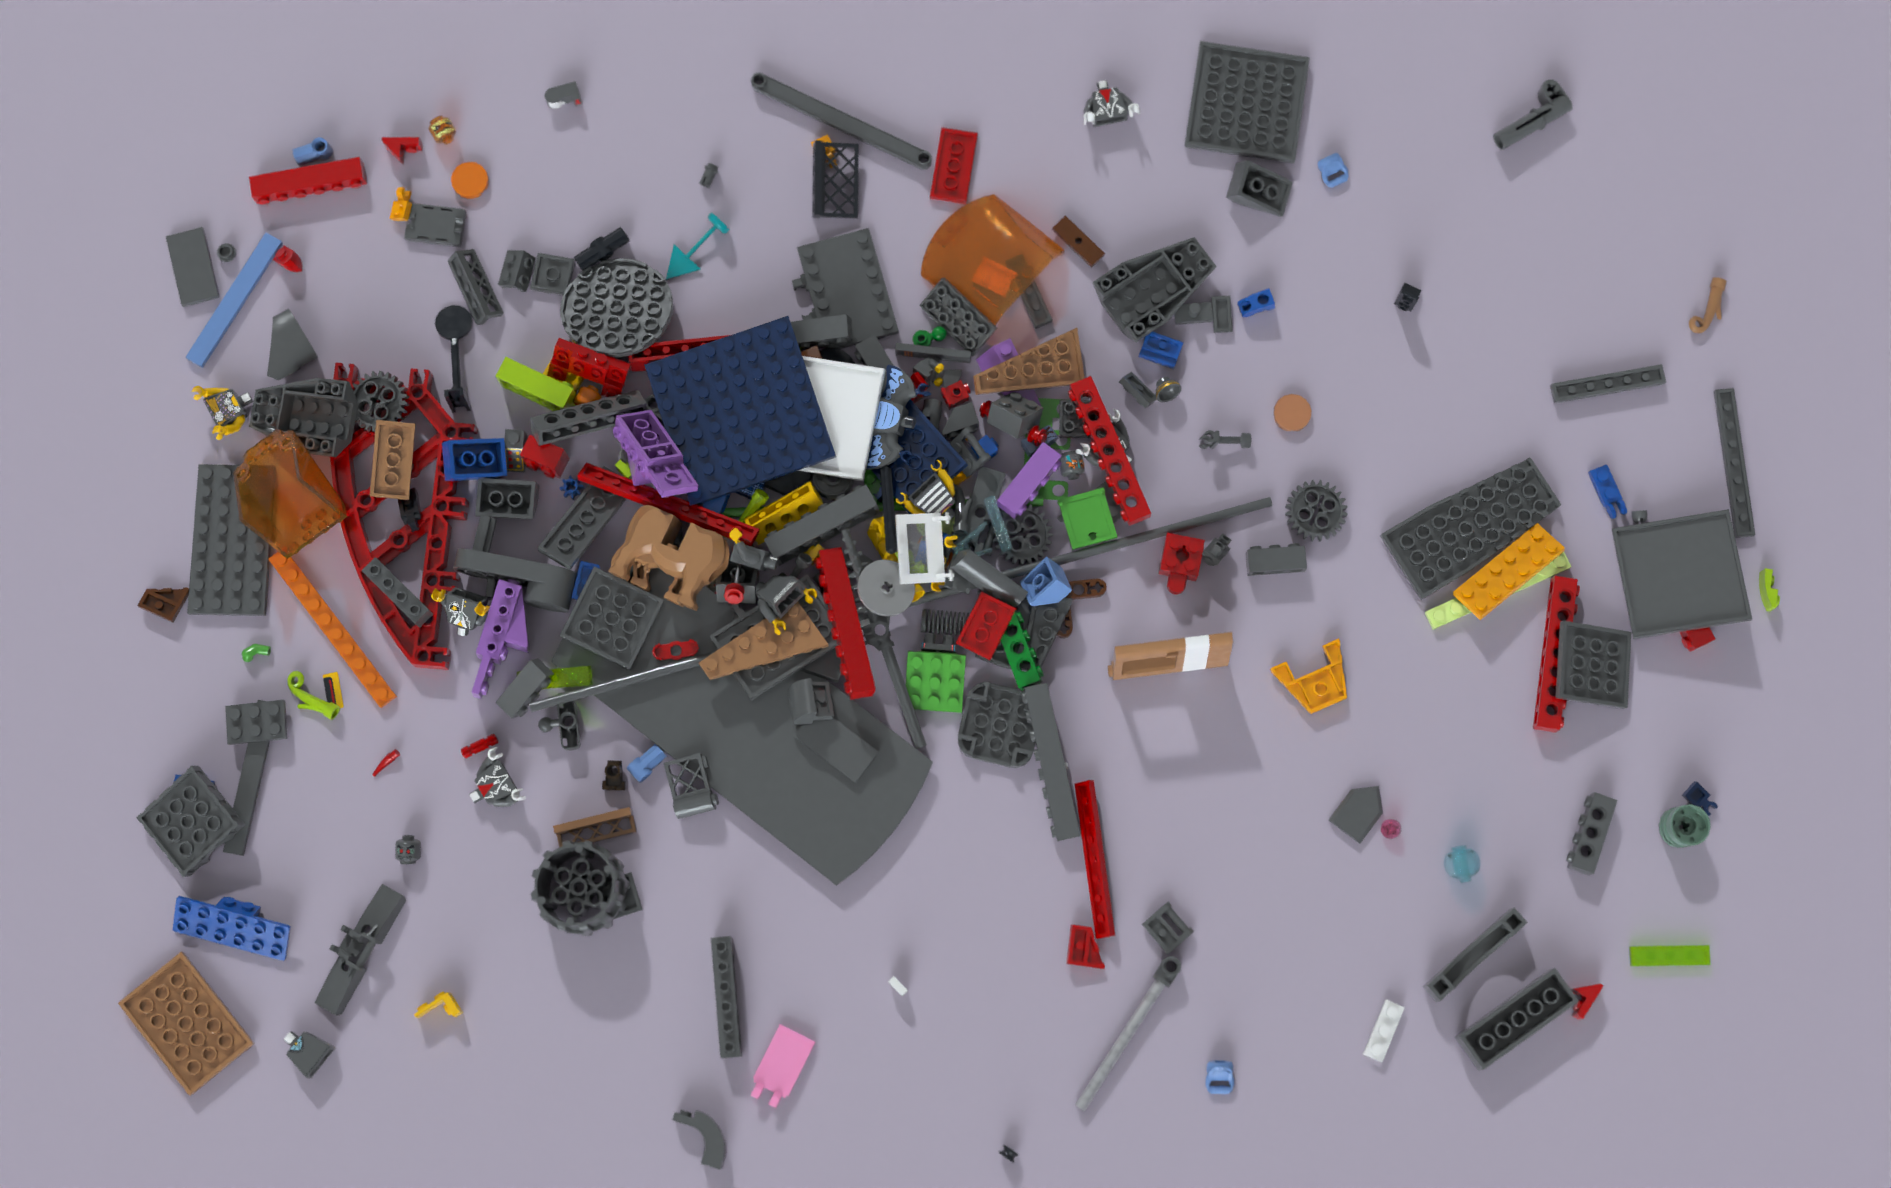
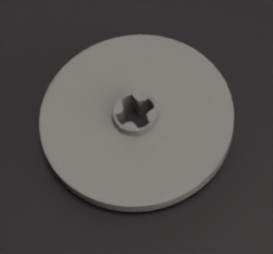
(878, 599)

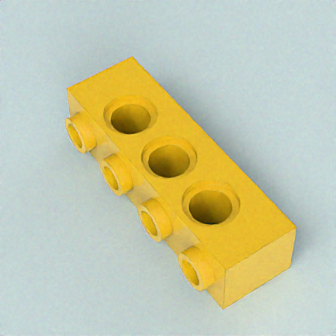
(786, 505)

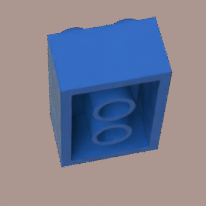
(474, 459)

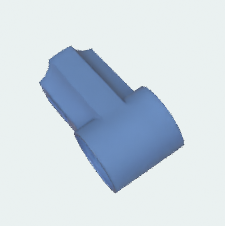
(311, 151)
(643, 766)

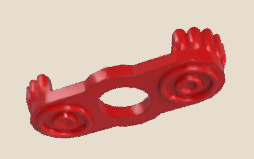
(663, 652)

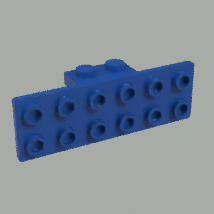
(232, 925)

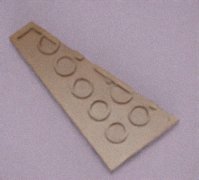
(1044, 366)
(764, 646)

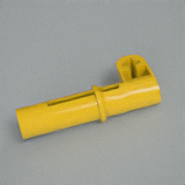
(877, 536)

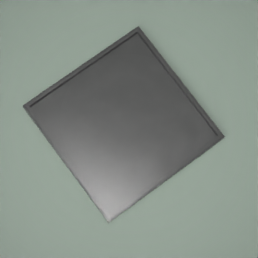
(1681, 574)

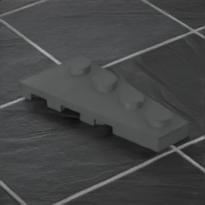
(1044, 626)

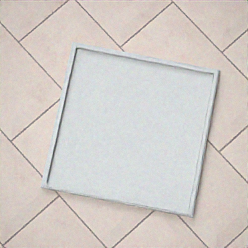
(849, 406)

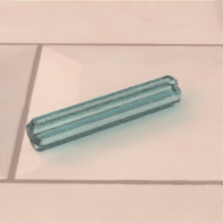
(998, 523)

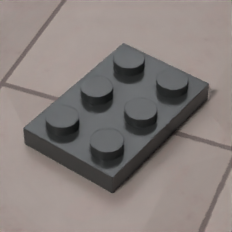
(256, 722)

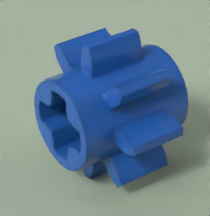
(573, 493)

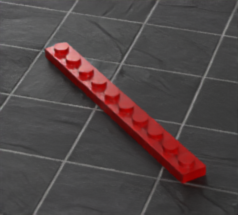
(678, 507)

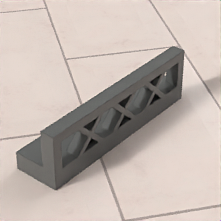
(471, 286)

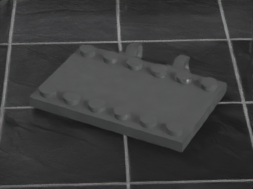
(847, 280)
(764, 677)

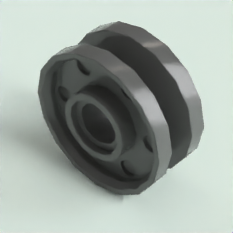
(832, 489)

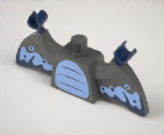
(893, 418)

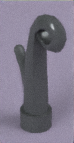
(960, 525)

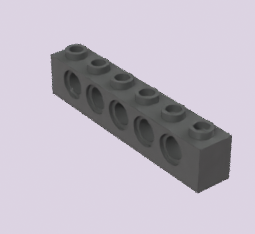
(585, 417)
(726, 997)

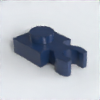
(1698, 796)

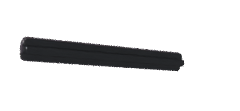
(888, 510)

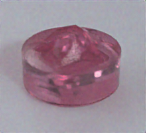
(1391, 829)

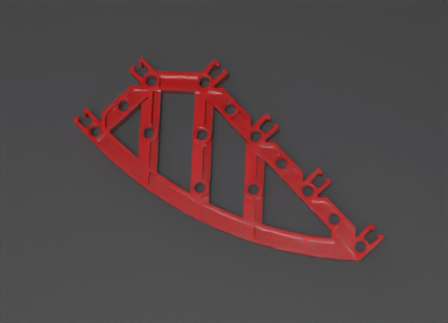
(413, 640)

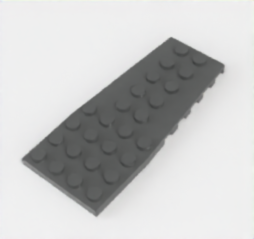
(1469, 526)

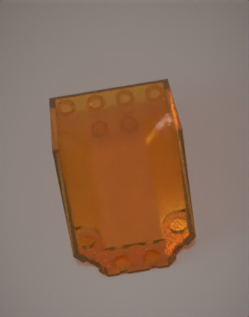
(285, 494)

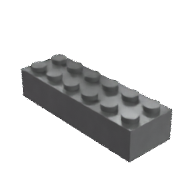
(822, 524)
(1516, 1019)

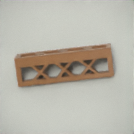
(596, 820)

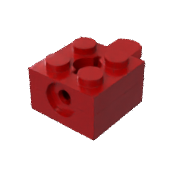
(1180, 561)

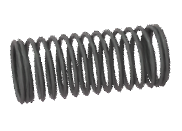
(924, 625)

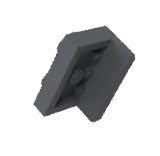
(516, 270)

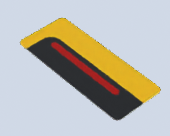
(333, 689)

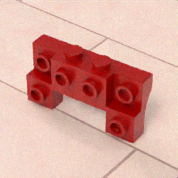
(589, 365)

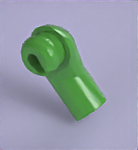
(254, 649)

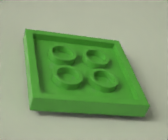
(935, 680)

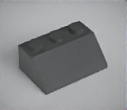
(507, 498)

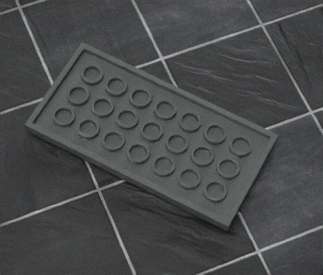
(227, 557)

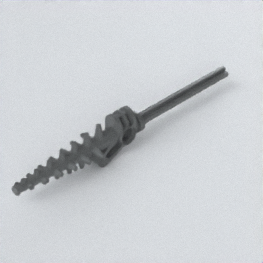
(884, 644)

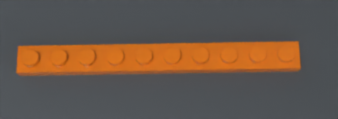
(333, 629)

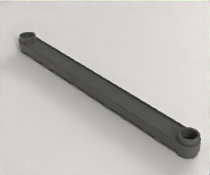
(841, 121)

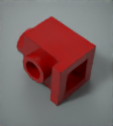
(955, 400)

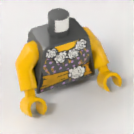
(225, 408)

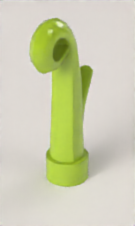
(758, 499)
(312, 702)

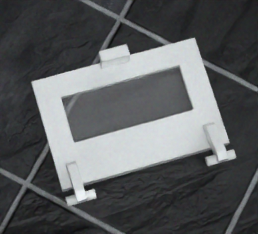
(921, 548)

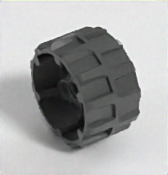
(551, 866)

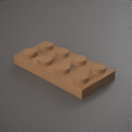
(392, 459)

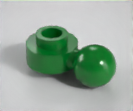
(937, 334)

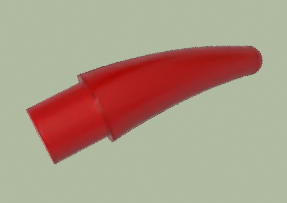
(390, 757)

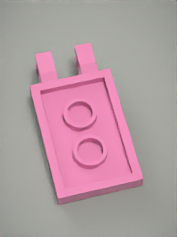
(782, 1064)

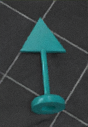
(681, 263)

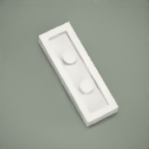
(1383, 1031)

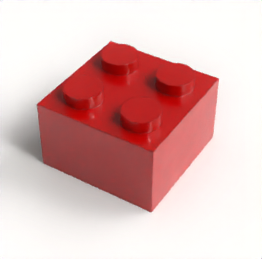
(546, 458)

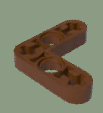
(1093, 594)

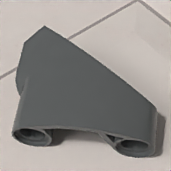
(288, 346)

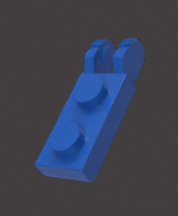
(1607, 490)

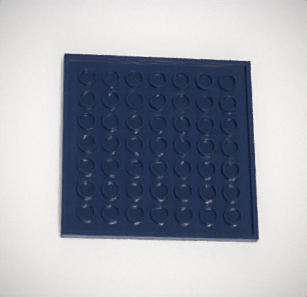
(741, 409)

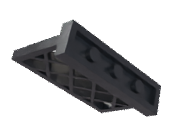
(819, 184)

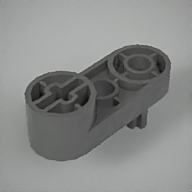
(547, 585)

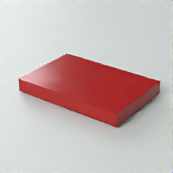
(985, 626)

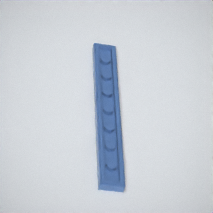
(234, 300)

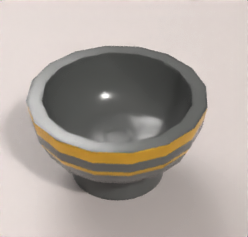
(1167, 389)

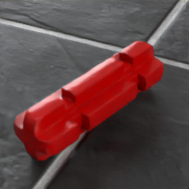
(479, 745)

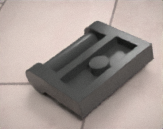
(967, 453)
(1162, 932)

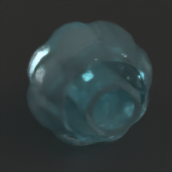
(1462, 863)

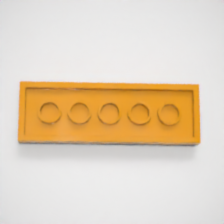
(1508, 571)

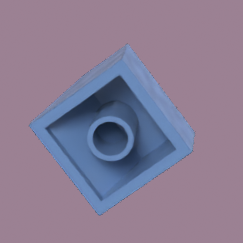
(1046, 583)

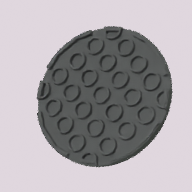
(617, 307)

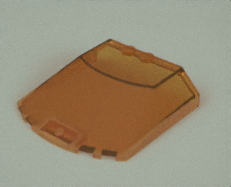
(988, 254)

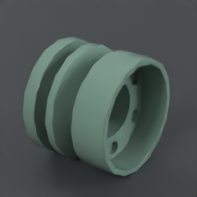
(1695, 826)

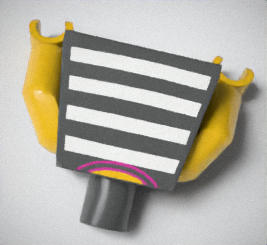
(933, 495)

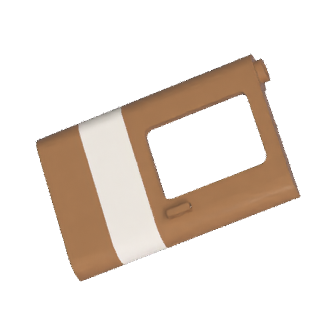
(1171, 656)

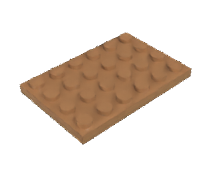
(186, 1023)

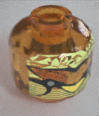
(442, 130)

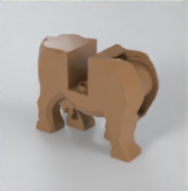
(650, 545)

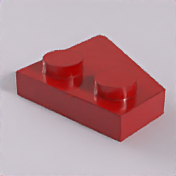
(1083, 948)

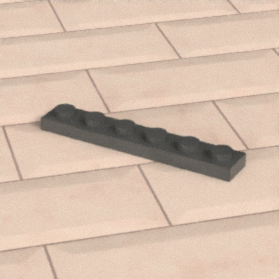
(1608, 383)

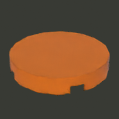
(469, 180)

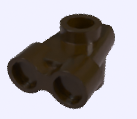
(612, 780)

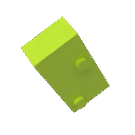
(535, 385)

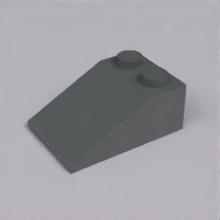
(1259, 188)

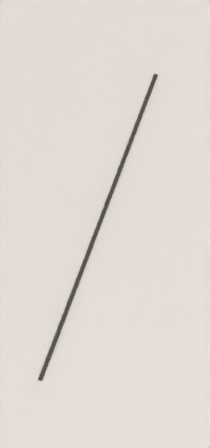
(928, 596)

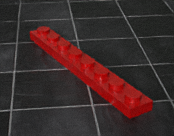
(1094, 859)

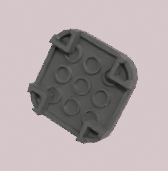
(996, 726)

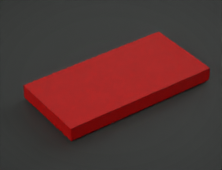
(953, 165)

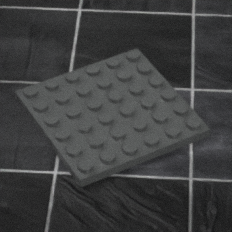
(1247, 102)

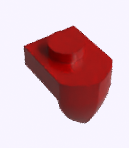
(288, 259)

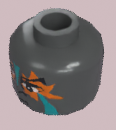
(1072, 465)

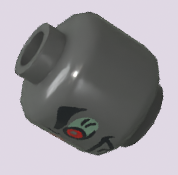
(407, 849)

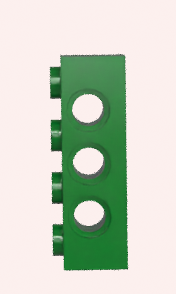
(1034, 674)

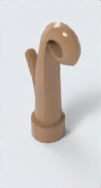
(1713, 306)

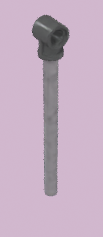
(1162, 979)

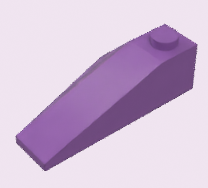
(999, 354)

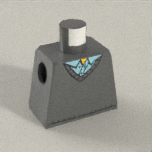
(307, 1052)

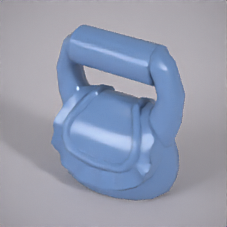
(1331, 165)
(1219, 1071)

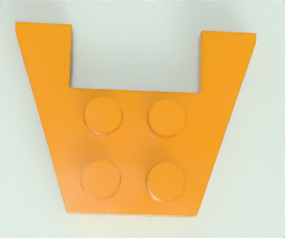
(1319, 687)

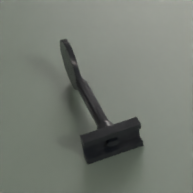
(453, 324)

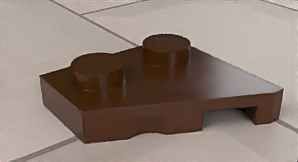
(164, 602)

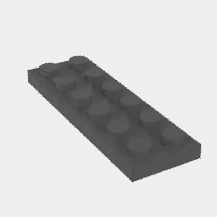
(580, 525)

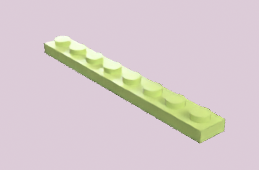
(1455, 609)

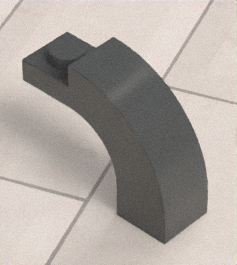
(714, 1139)

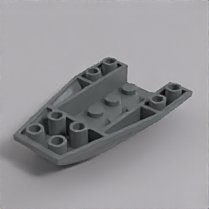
(1152, 287)
(315, 409)

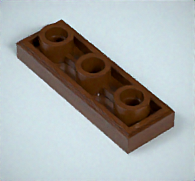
(1071, 233)

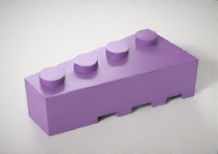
(1029, 480)

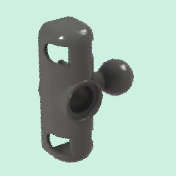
(566, 732)

